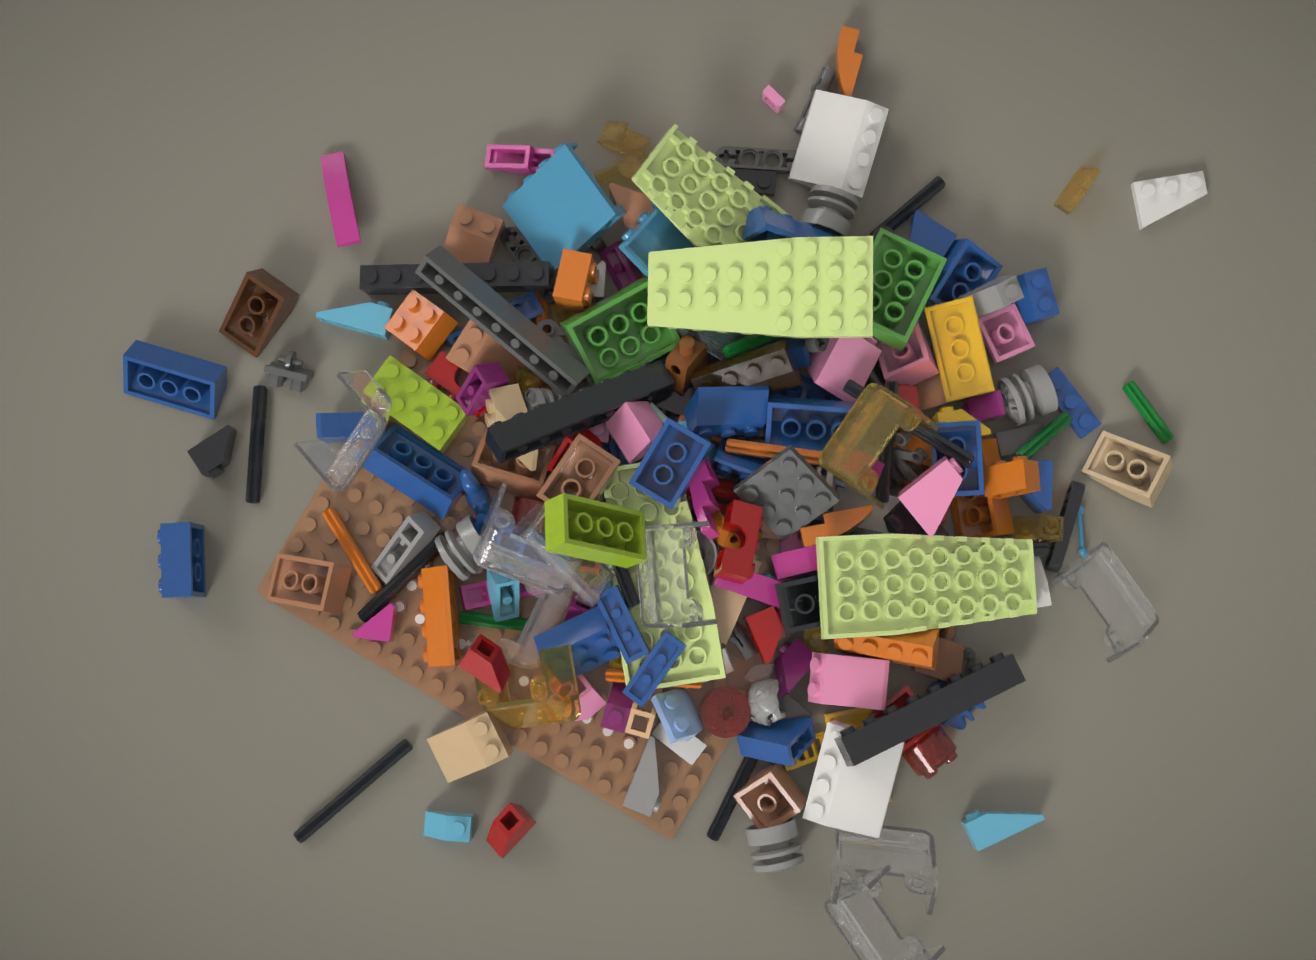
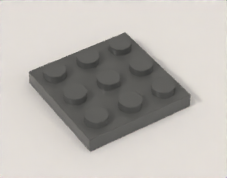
(788, 492)

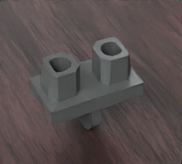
(277, 372)

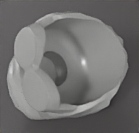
(764, 702)

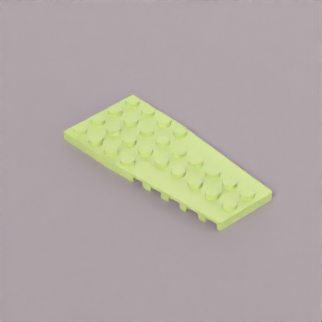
(698, 191)
(766, 287)
(920, 582)
(703, 655)

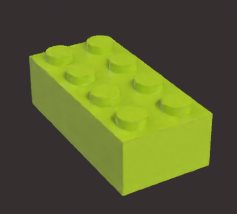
(420, 405)
(594, 531)

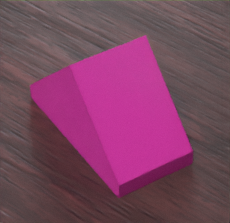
(380, 626)

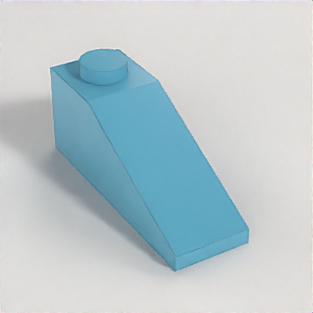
(363, 318)
(990, 827)

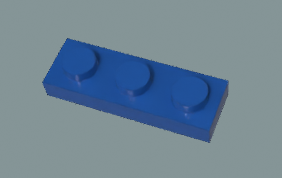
(1070, 401)
(622, 625)
(654, 668)

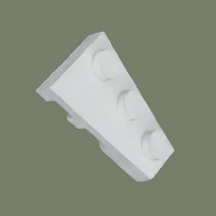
(1164, 195)

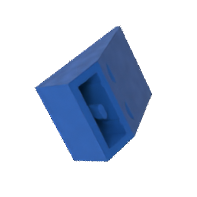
(734, 464)

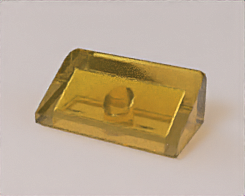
(1076, 189)

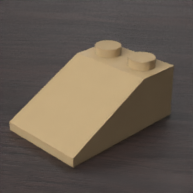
(503, 405)
(1128, 468)
(470, 746)

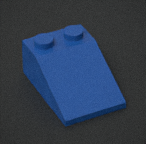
(968, 437)

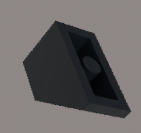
(214, 452)

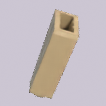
(728, 607)

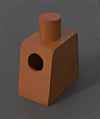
(686, 357)
(949, 656)

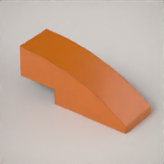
(846, 60)
(835, 524)

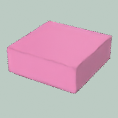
(773, 99)

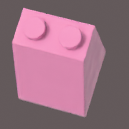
(844, 361)
(932, 493)
(848, 681)

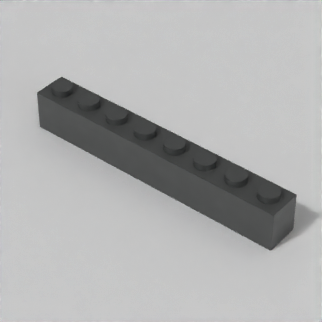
(502, 321)

